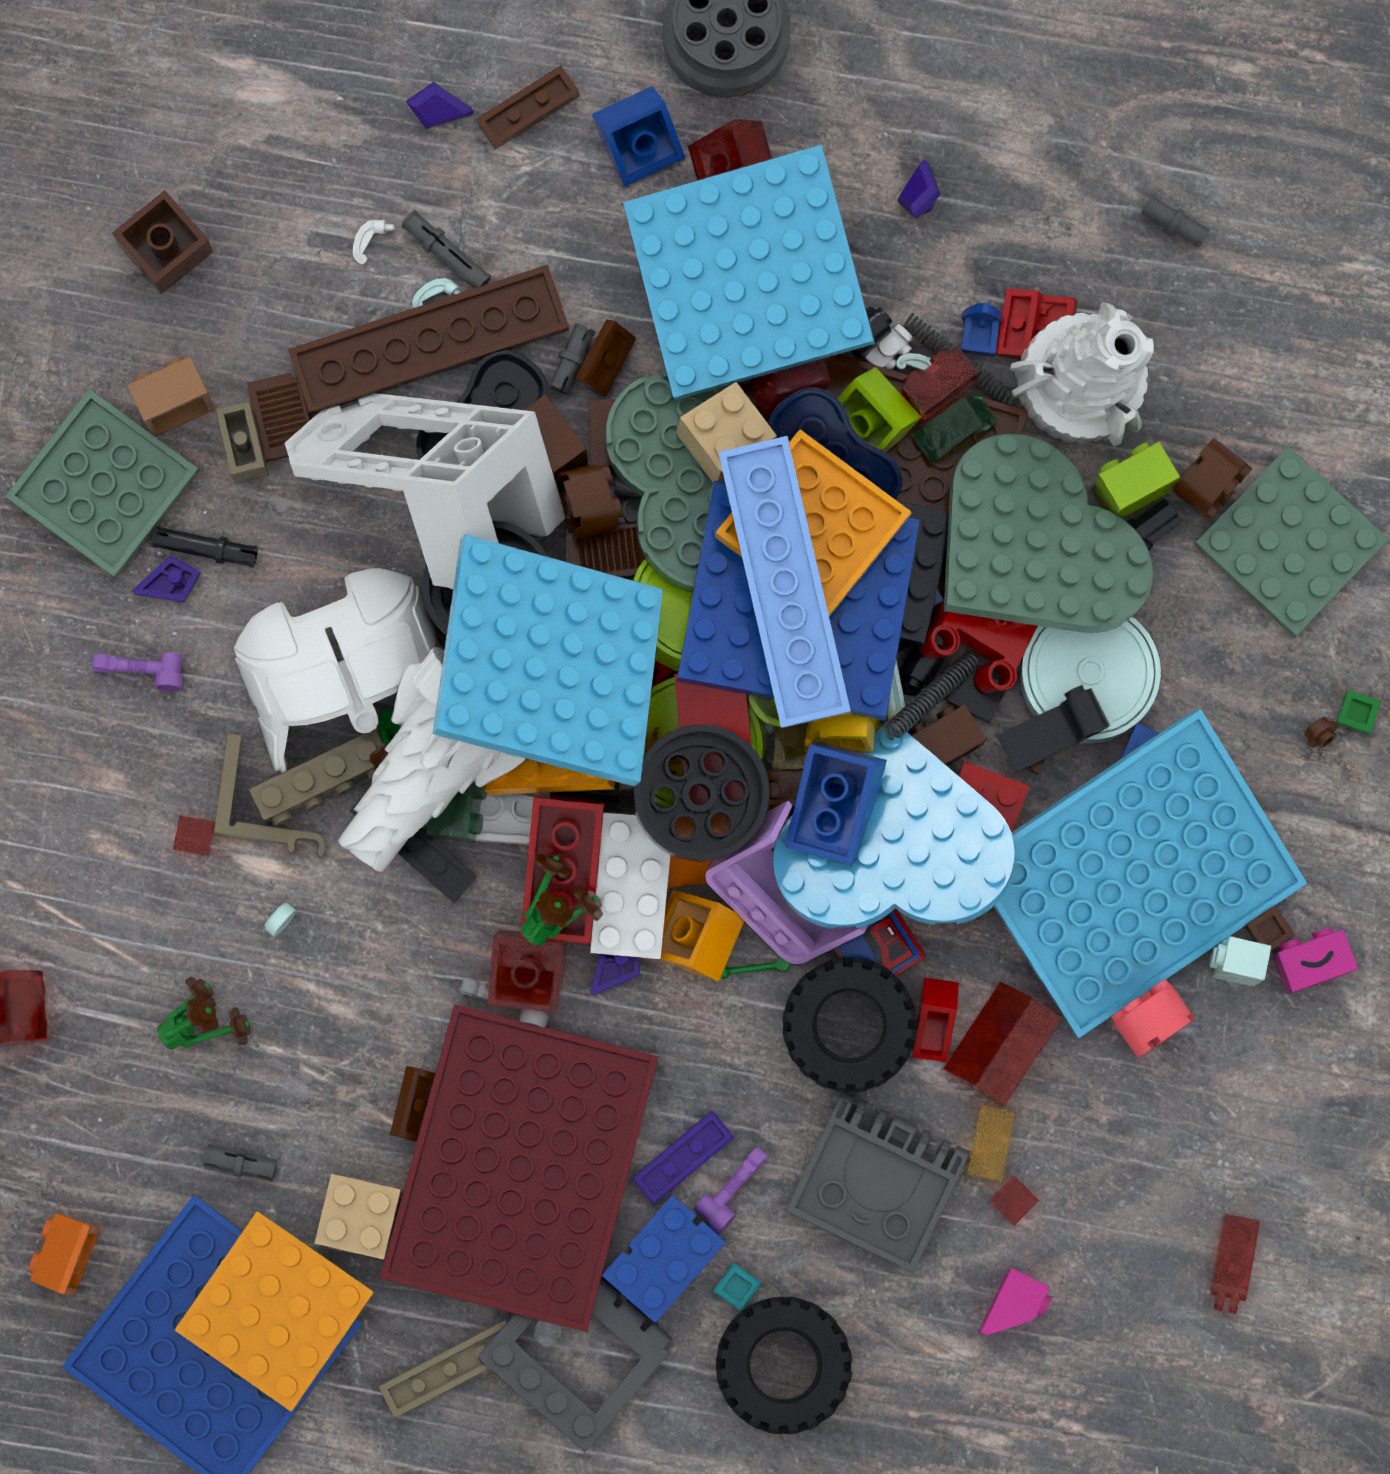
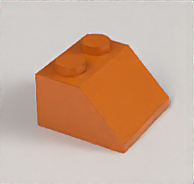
(63, 1254)

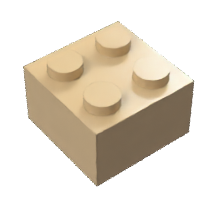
(720, 425)
(358, 1216)

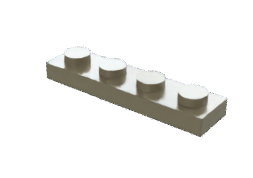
(438, 1373)

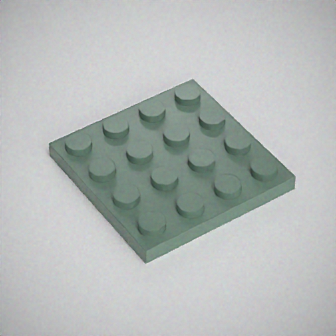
(102, 483)
(1291, 541)

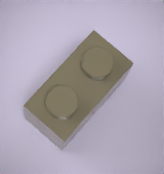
(242, 442)

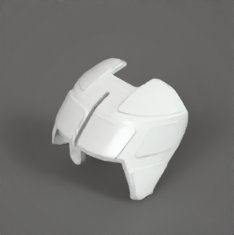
(295, 671)

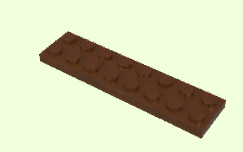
(428, 339)

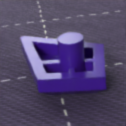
(437, 106)
(920, 191)
(169, 581)
(614, 971)

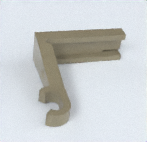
(250, 831)

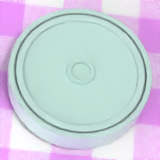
(1116, 664)

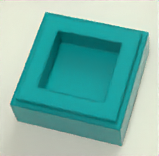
(737, 1287)

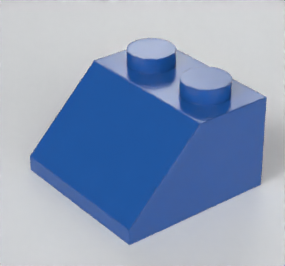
(639, 135)

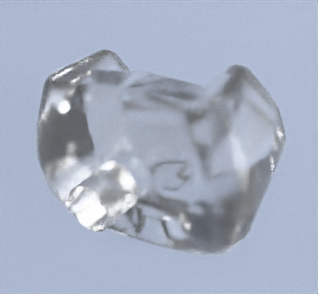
(547, 1334)

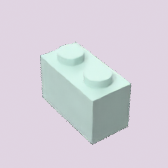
(1240, 961)

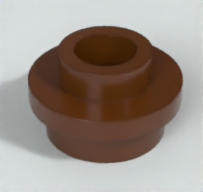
(1321, 733)

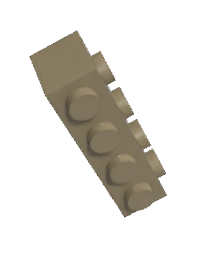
(316, 779)

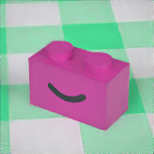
(1315, 960)

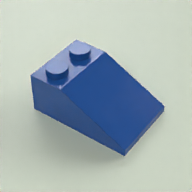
(834, 802)

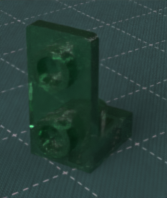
(954, 426)

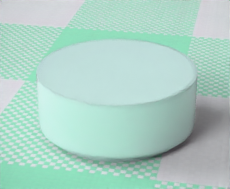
(280, 919)

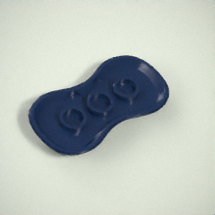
(826, 421)

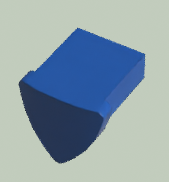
(980, 329)

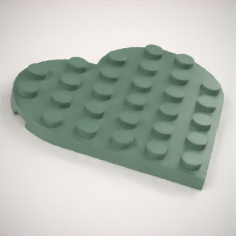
(662, 470)
(1032, 545)

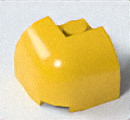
(843, 731)

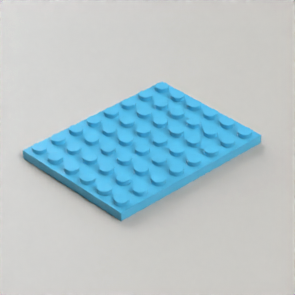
(1142, 873)

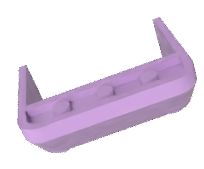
(751, 890)

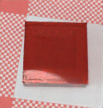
(194, 836)
(1013, 1200)

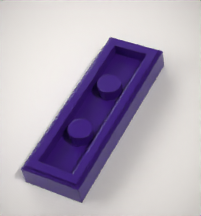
(682, 1158)

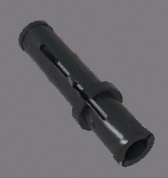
(203, 546)

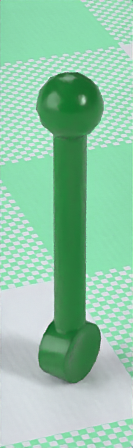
(781, 965)

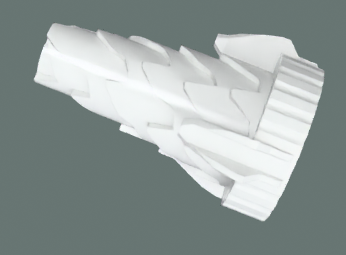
(1078, 380)
(418, 772)

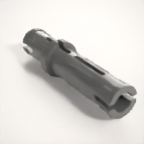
(435, 242)

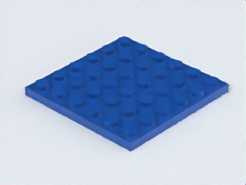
(724, 639)
(165, 1380)

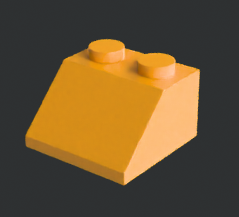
(698, 934)

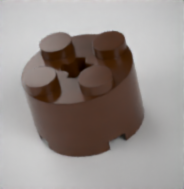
(1211, 479)
(588, 500)

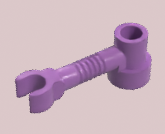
(167, 670)
(715, 1209)

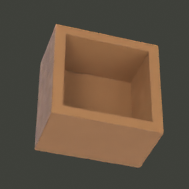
(170, 395)

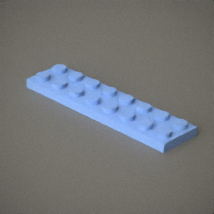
(784, 582)

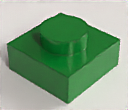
(1358, 712)

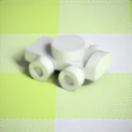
(885, 352)

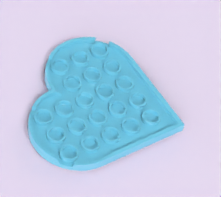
(926, 850)

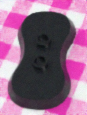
(499, 381)

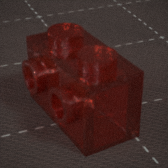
(938, 383)

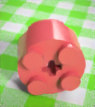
(1152, 1018)

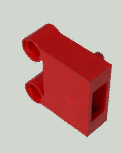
(993, 638)

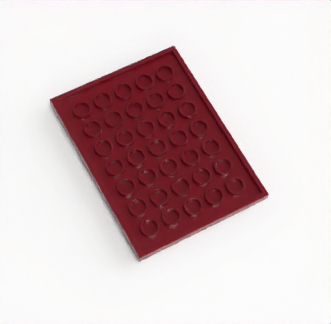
(519, 1168)

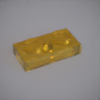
(789, 747)
(990, 1143)

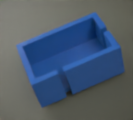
(663, 1259)

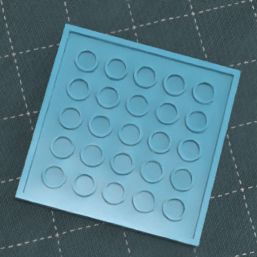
(748, 272)
(548, 661)

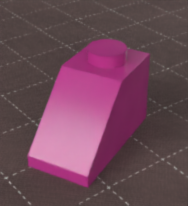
(1015, 1303)

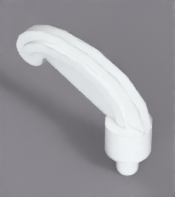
(365, 235)

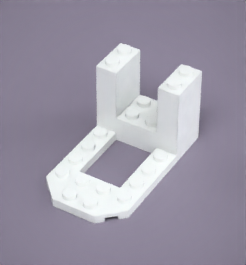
(478, 473)

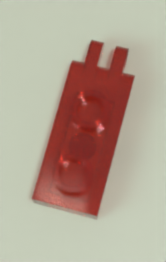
(1234, 1261)

